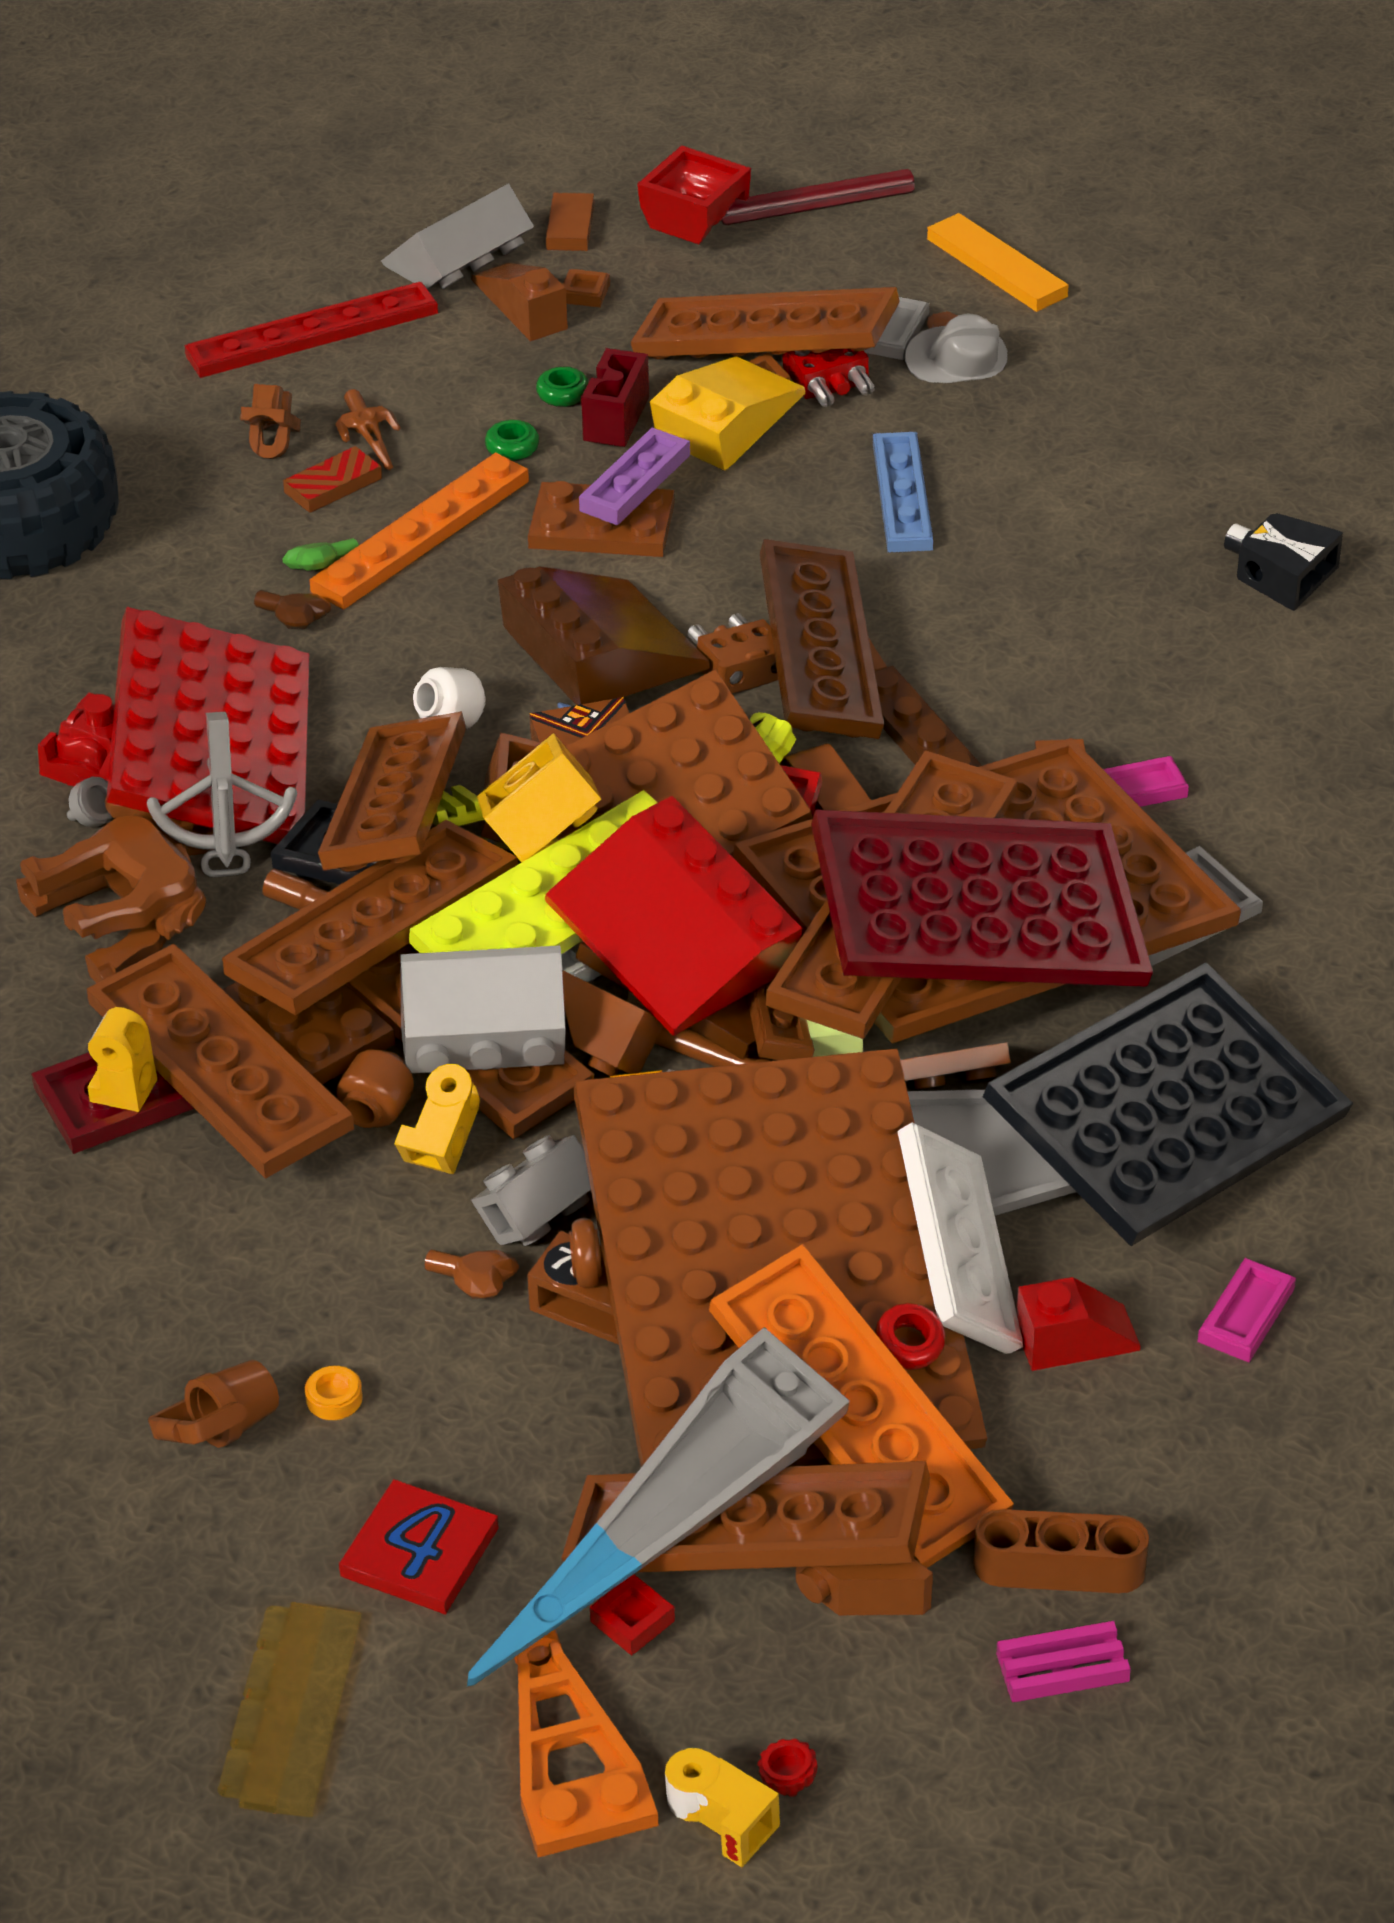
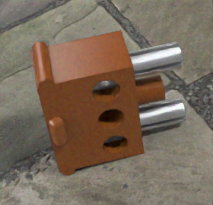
(738, 653)

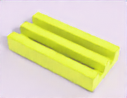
(461, 807)

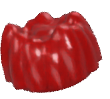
(788, 1766)

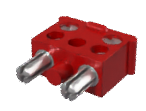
(829, 372)

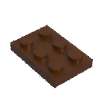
(325, 1034)

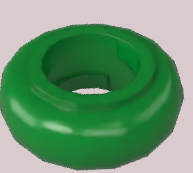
(561, 386)
(524, 440)

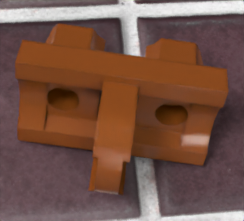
(270, 408)

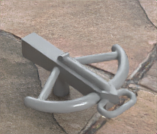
(224, 838)

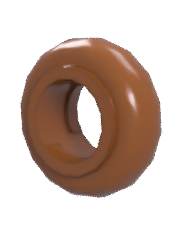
(585, 1253)

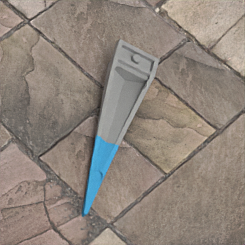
(733, 1438)

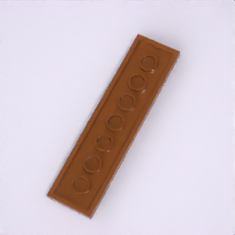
(812, 976)

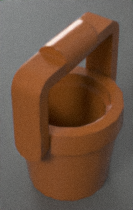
(219, 1406)

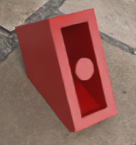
(1071, 1324)

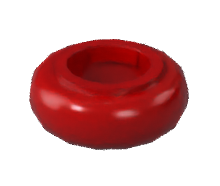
(916, 1317)

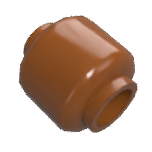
(375, 1088)

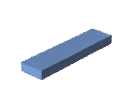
(902, 492)

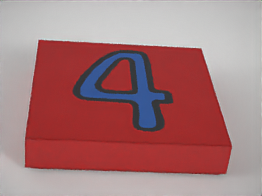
(419, 1546)

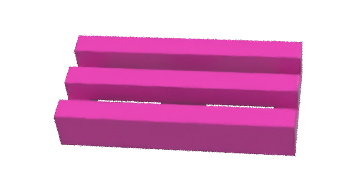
(1060, 1653)

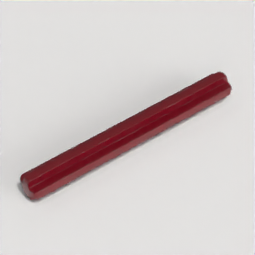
(820, 196)

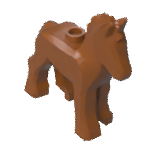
(138, 865)

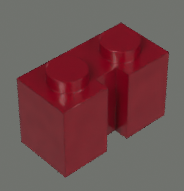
(615, 397)

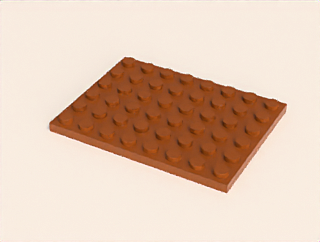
(1055, 783)
(728, 1172)

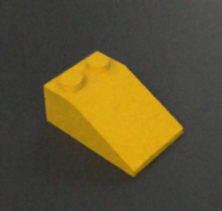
(723, 408)

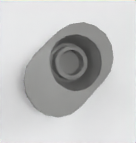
(957, 352)

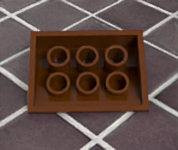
(594, 633)

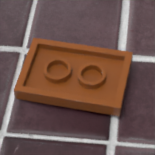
(562, 527)

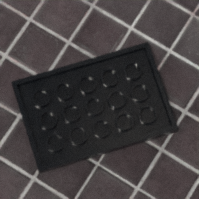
(1167, 1102)

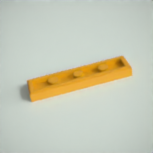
(997, 262)

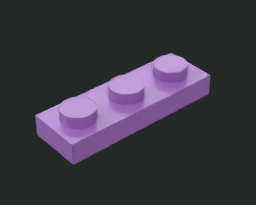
(634, 476)

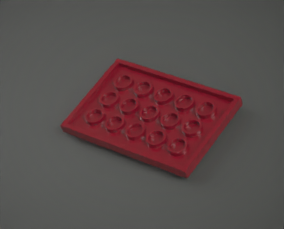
(979, 899)

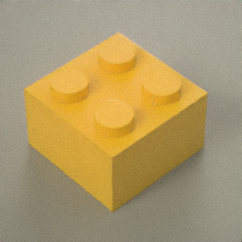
(539, 799)

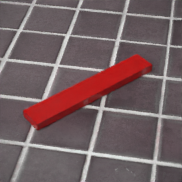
(310, 329)

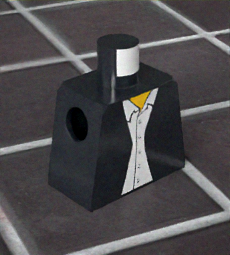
(1285, 557)

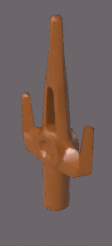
(365, 421)

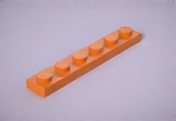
(419, 531)

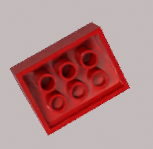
(675, 916)

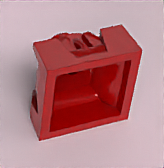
(691, 193)
(82, 743)

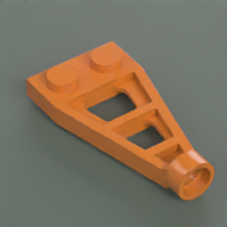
(584, 1808)

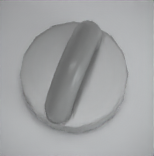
(88, 803)

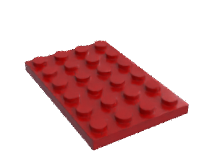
(164, 688)

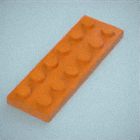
(886, 1410)

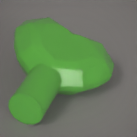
(317, 555)

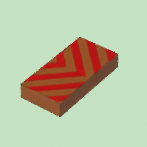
(332, 479)

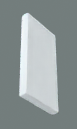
(960, 1239)

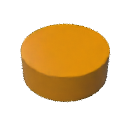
(333, 1392)

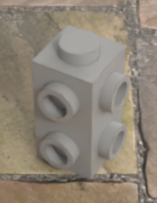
(531, 1194)

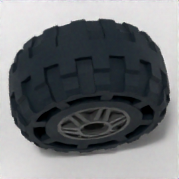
(53, 483)

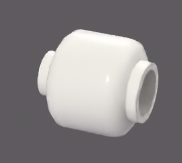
(450, 691)

